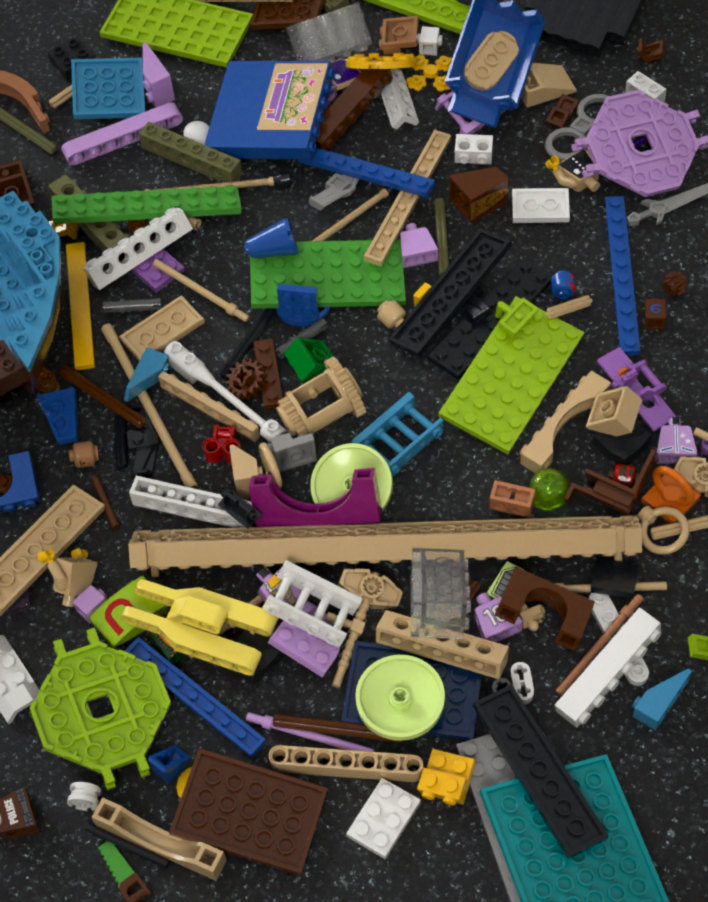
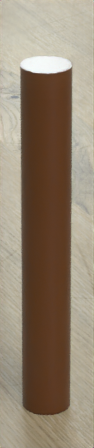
(104, 499)

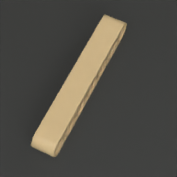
(337, 756)

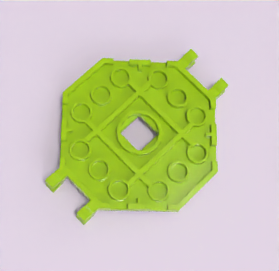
(107, 741)

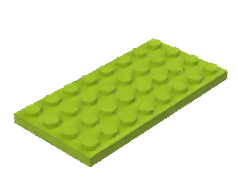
(179, 28)
(510, 379)

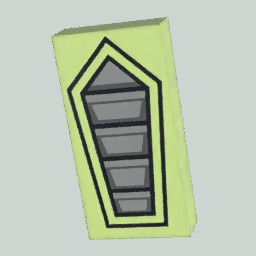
(500, 583)

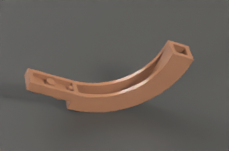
(26, 94)

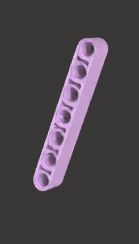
(119, 134)

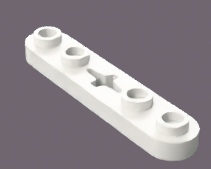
(605, 615)

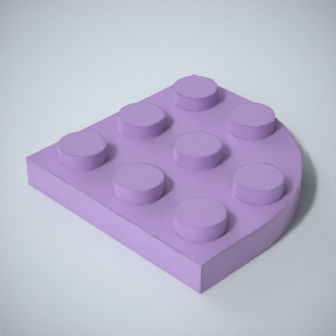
(303, 647)

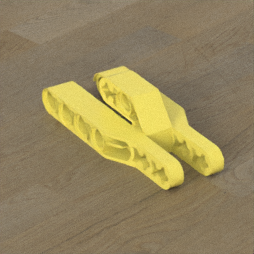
(207, 612)

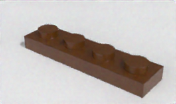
(266, 356)

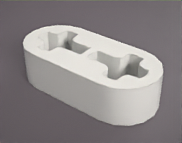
(526, 682)

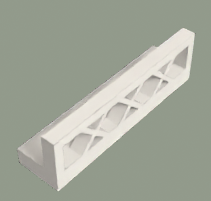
(398, 101)

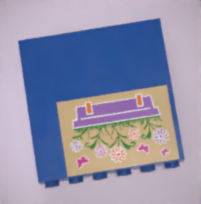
(270, 109)

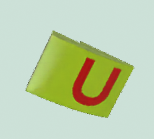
(108, 615)

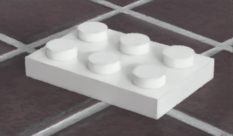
(540, 205)
(383, 818)

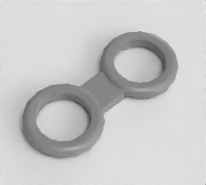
(578, 129)

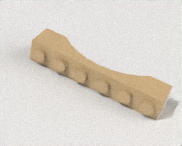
(539, 452)
(190, 854)

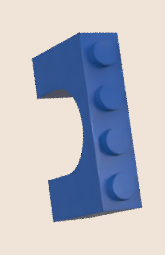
(24, 484)

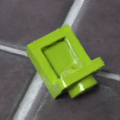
(698, 646)

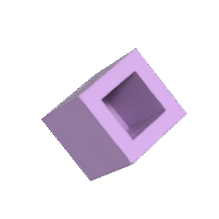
(89, 602)

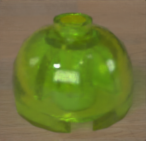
(549, 488)

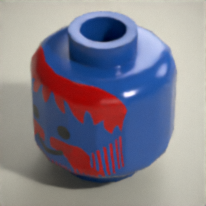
(563, 284)

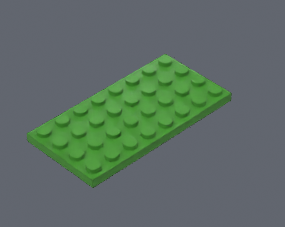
(335, 271)

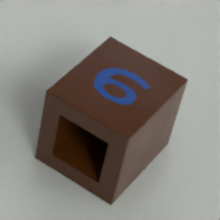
(654, 314)

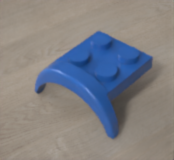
(299, 305)

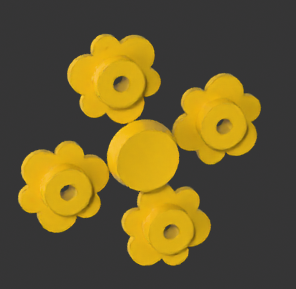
(430, 71)

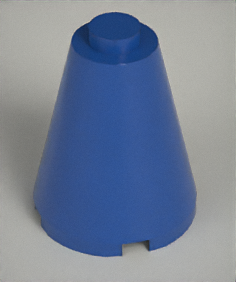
(273, 241)

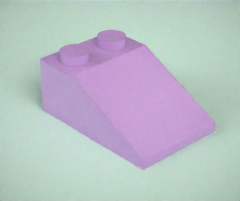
(156, 79)

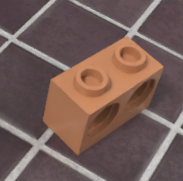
(512, 499)

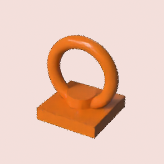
(670, 491)

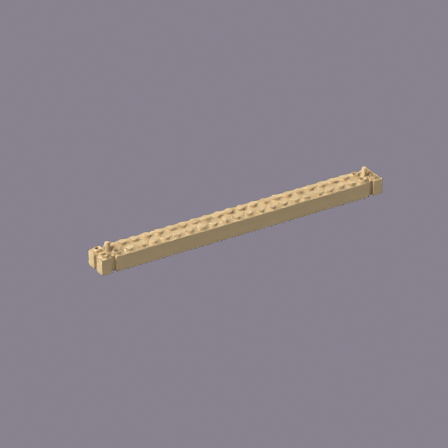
(384, 542)

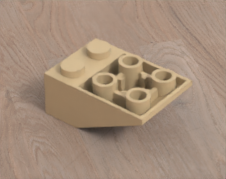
(546, 83)

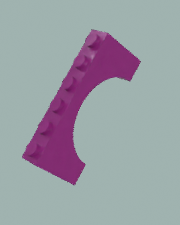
(357, 505)

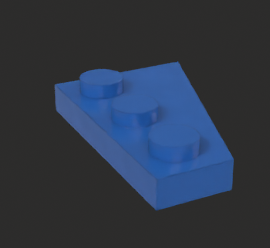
(62, 414)

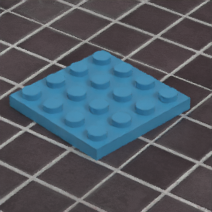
(107, 88)

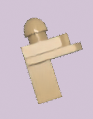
(531, 616)

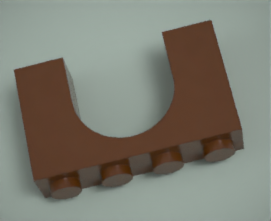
(571, 606)

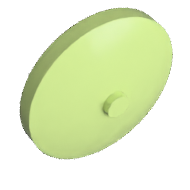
(335, 472)
(400, 697)

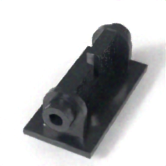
(239, 508)

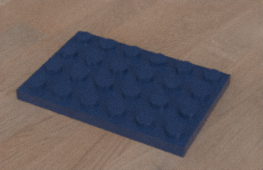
(459, 684)

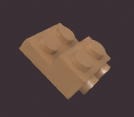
(398, 34)

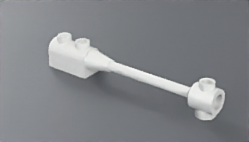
(194, 369)

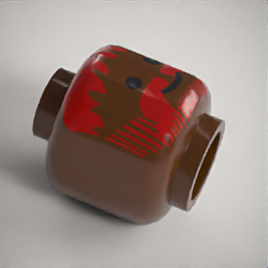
(624, 475)

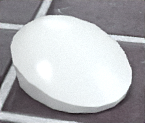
(196, 131)

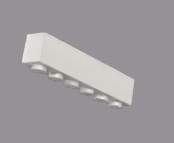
(608, 667)

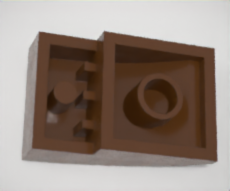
(14, 179)

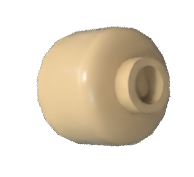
(391, 314)

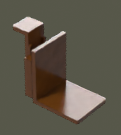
(613, 493)

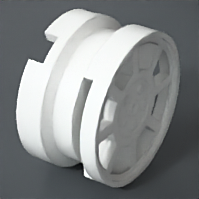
(84, 796)

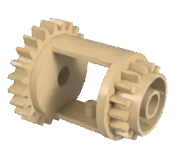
(343, 386)

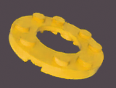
(398, 60)

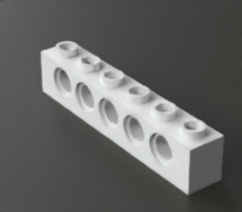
(179, 227)
(181, 501)

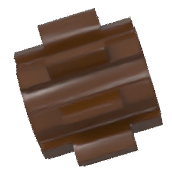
(675, 283)

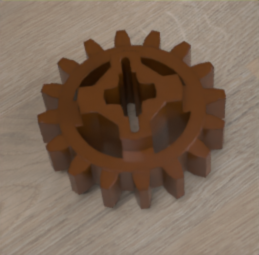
(246, 379)

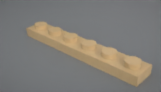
(207, 405)

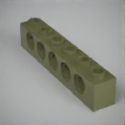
(190, 153)
(103, 234)

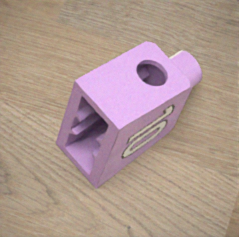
(491, 626)

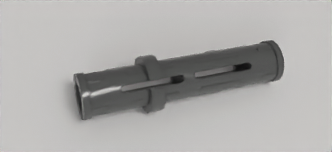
(132, 305)
(310, 332)

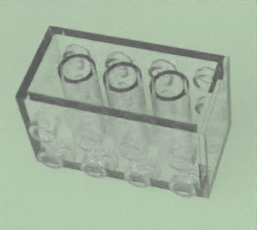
(330, 35)

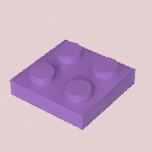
(154, 277)

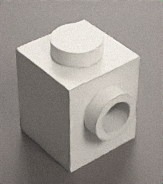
(429, 40)

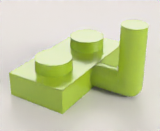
(516, 317)

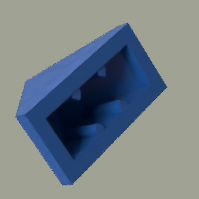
(169, 763)

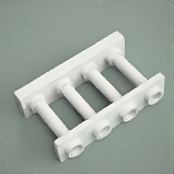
(320, 588)

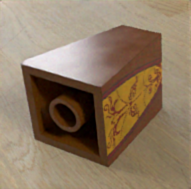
(478, 192)

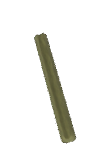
(27, 131)
(441, 233)

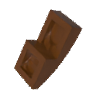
(562, 111)

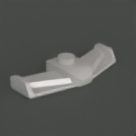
(336, 187)

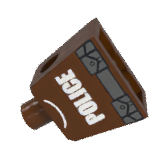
(17, 815)

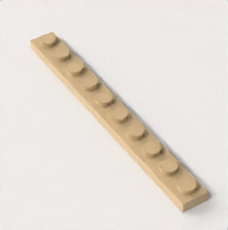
(406, 201)

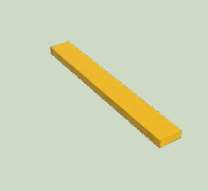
(80, 307)

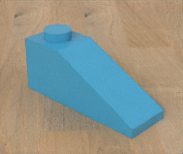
(146, 372)
(659, 699)

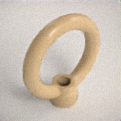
(269, 463)
(648, 516)

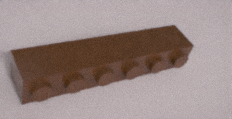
(351, 104)

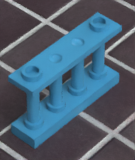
(392, 418)

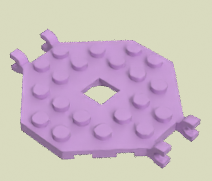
(633, 116)

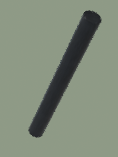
(127, 845)

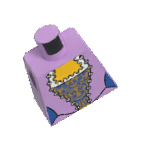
(271, 586)

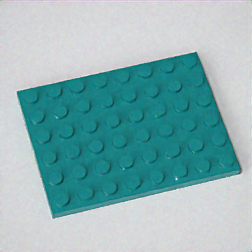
(539, 868)

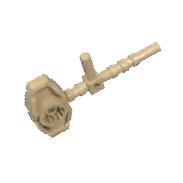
(695, 468)
(376, 593)

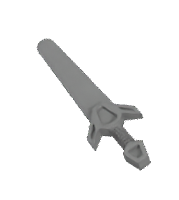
(659, 208)

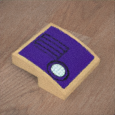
(343, 75)

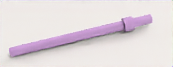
(267, 723)

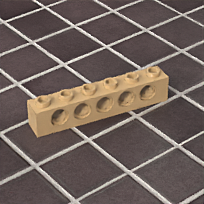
(467, 653)

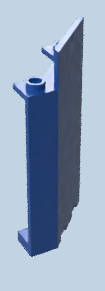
(482, 19)

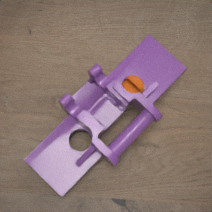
(625, 373)

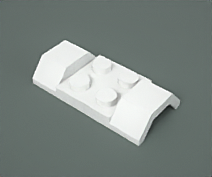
(16, 684)

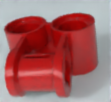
(220, 443)

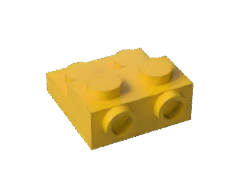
(446, 777)

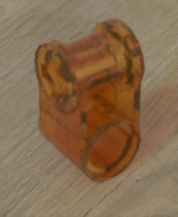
(47, 381)

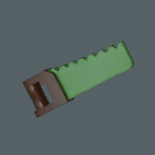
(123, 873)

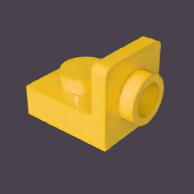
(66, 229)

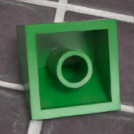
(308, 357)

